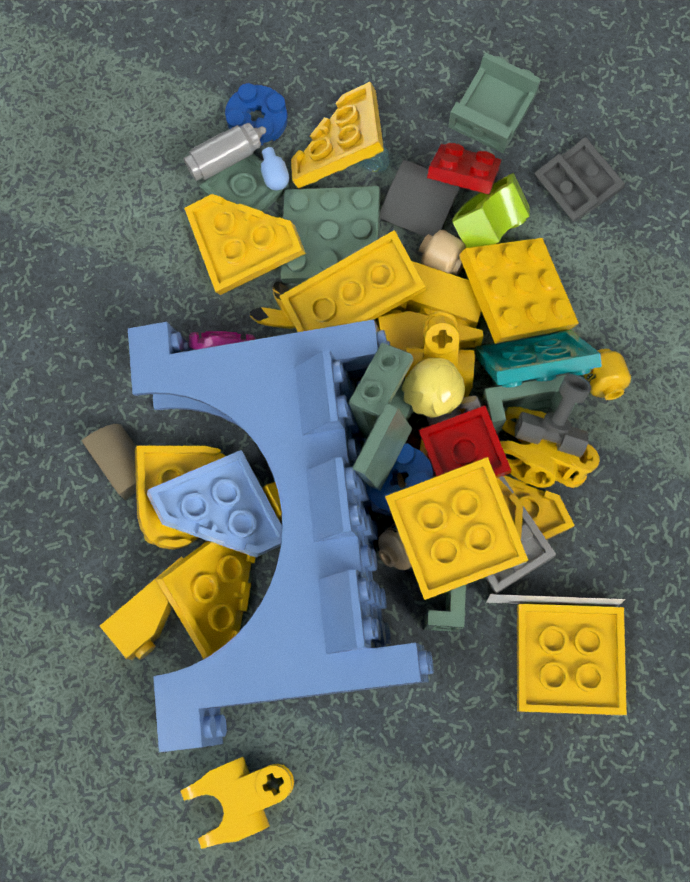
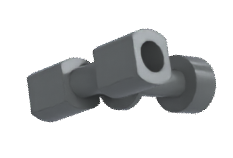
(556, 426)

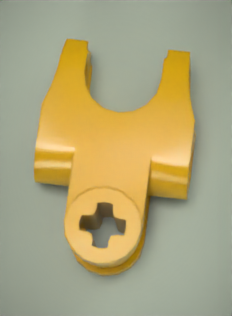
(444, 347)
(542, 463)
(242, 797)

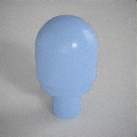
(274, 170)

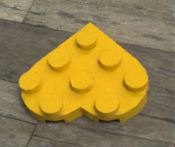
(156, 466)

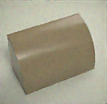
(115, 456)

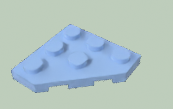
(220, 505)

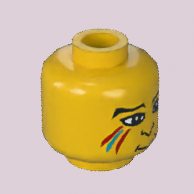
(611, 378)

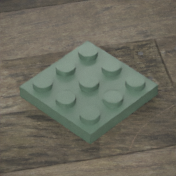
(330, 226)

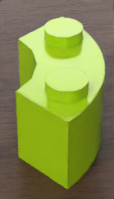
(490, 216)

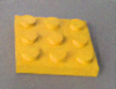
(518, 289)
(456, 528)
(571, 659)

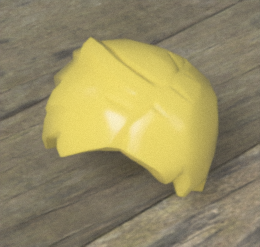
(434, 387)

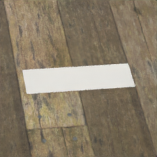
(547, 600)

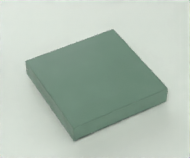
(243, 185)
(382, 447)

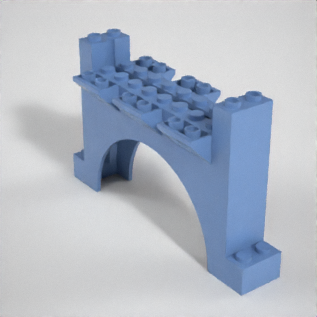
(323, 610)

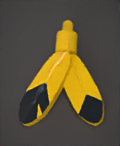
(274, 317)

